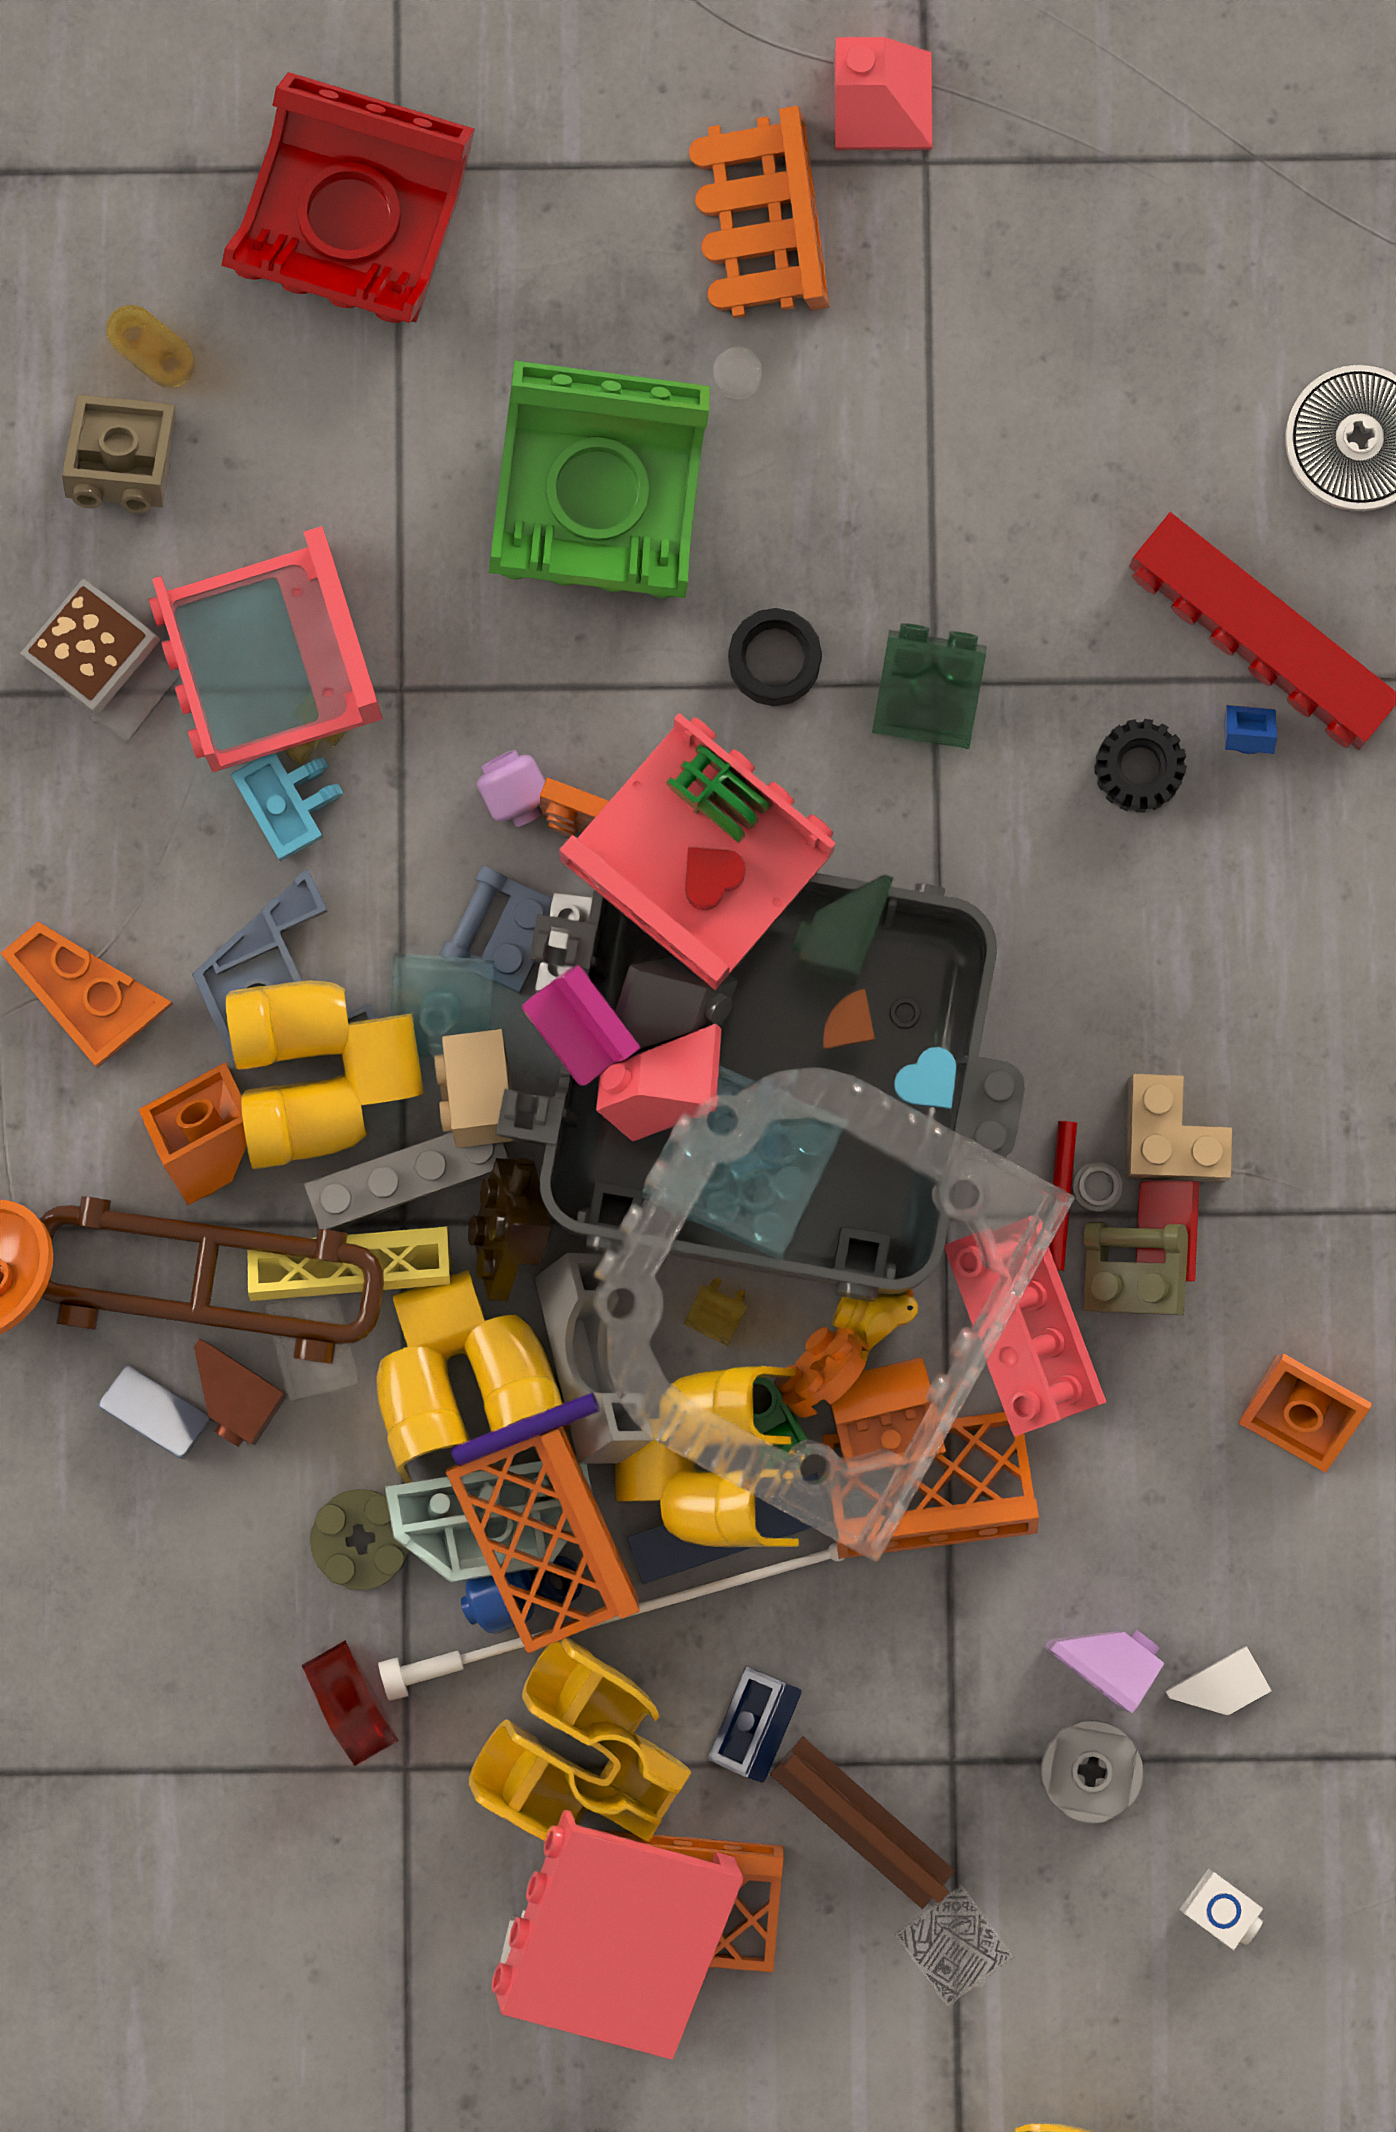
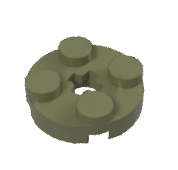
(344, 1563)

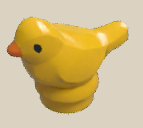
(875, 1319)

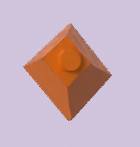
(199, 1132)

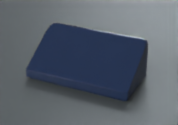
(754, 1725)

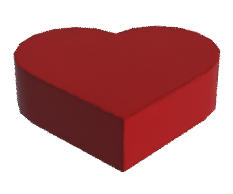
(711, 874)

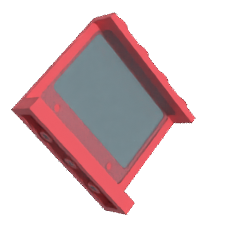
(266, 656)

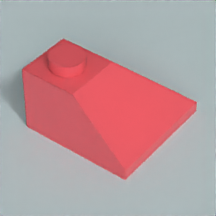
(882, 95)
(660, 1083)

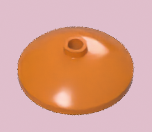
(24, 1262)

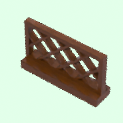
(863, 1823)

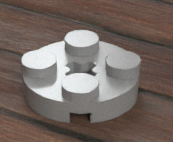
(1109, 1794)

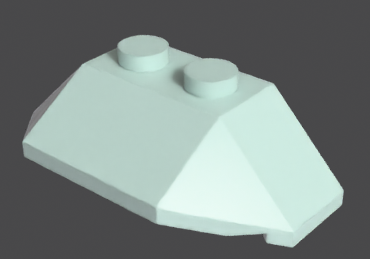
(435, 1529)

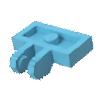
(279, 806)

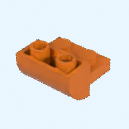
(883, 1409)

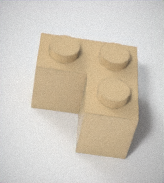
(472, 1086)
(1160, 1144)

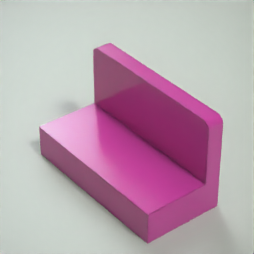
(579, 1025)

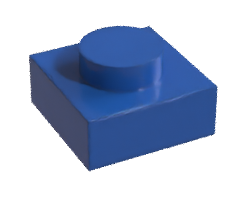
(1250, 729)

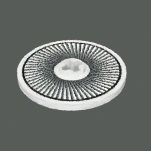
(1319, 433)

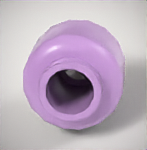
(511, 788)

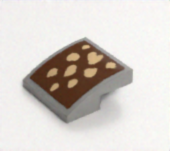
(90, 646)

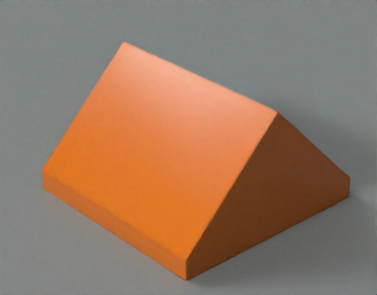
(1304, 1412)

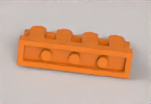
(757, 192)

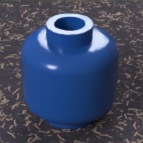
(486, 1606)

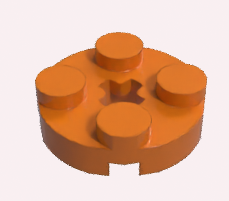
(823, 1370)

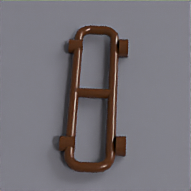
(314, 1339)

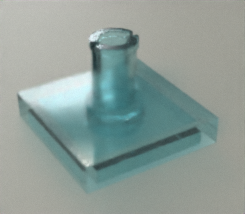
(443, 997)

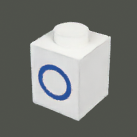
(1223, 1910)

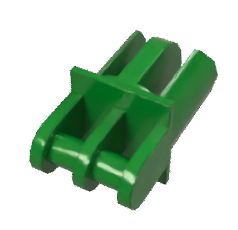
(719, 794)

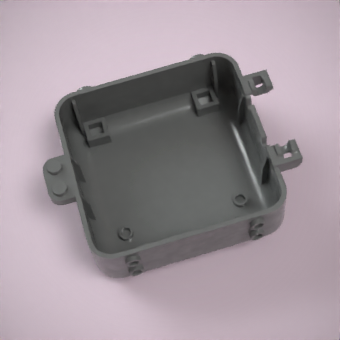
(870, 1215)

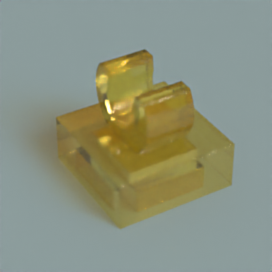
(716, 1313)

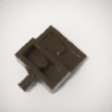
(509, 1225)

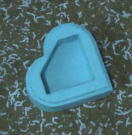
(929, 1081)

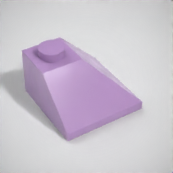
(1112, 1663)

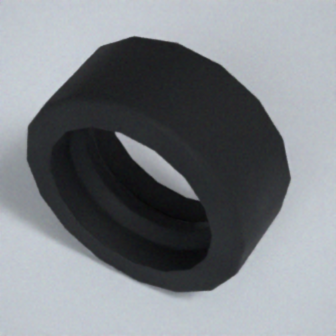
(767, 620)

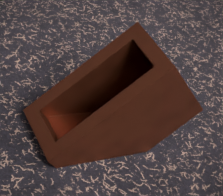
(235, 1395)

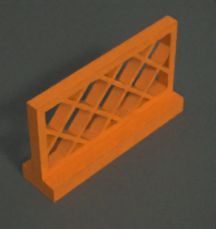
(974, 1519)
(588, 1532)
(756, 1863)

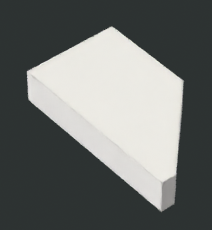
(1223, 1685)

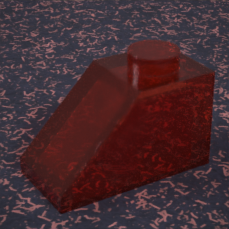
(349, 1703)

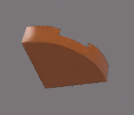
(849, 1022)

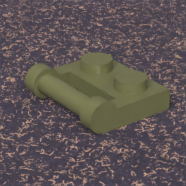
(1133, 1285)

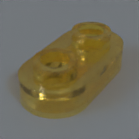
(152, 347)

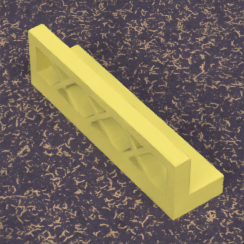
(406, 1256)

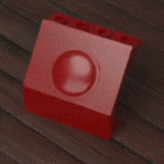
(351, 199)

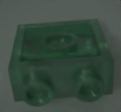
(929, 686)

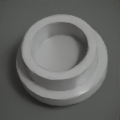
(1097, 1186)

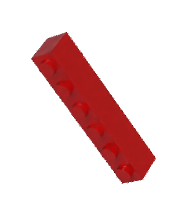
(1263, 632)

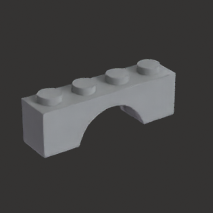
(397, 1179)
(581, 1358)

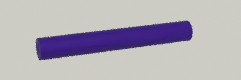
(525, 1429)

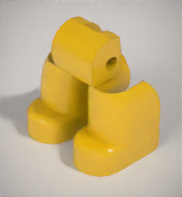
(325, 1114)
(415, 1381)
(694, 1502)
(599, 1708)

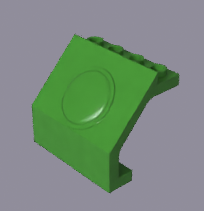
(599, 479)

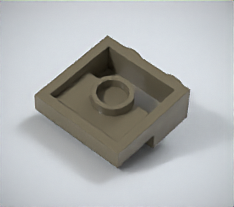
(118, 452)

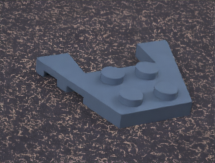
(260, 955)

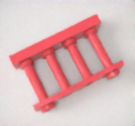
(1040, 1355)

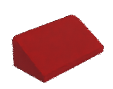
(1166, 1204)

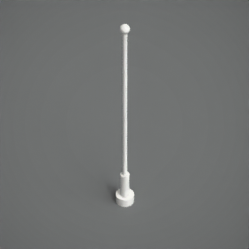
(398, 1677)

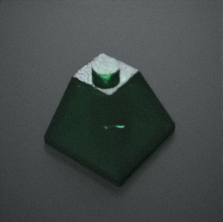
(843, 932)

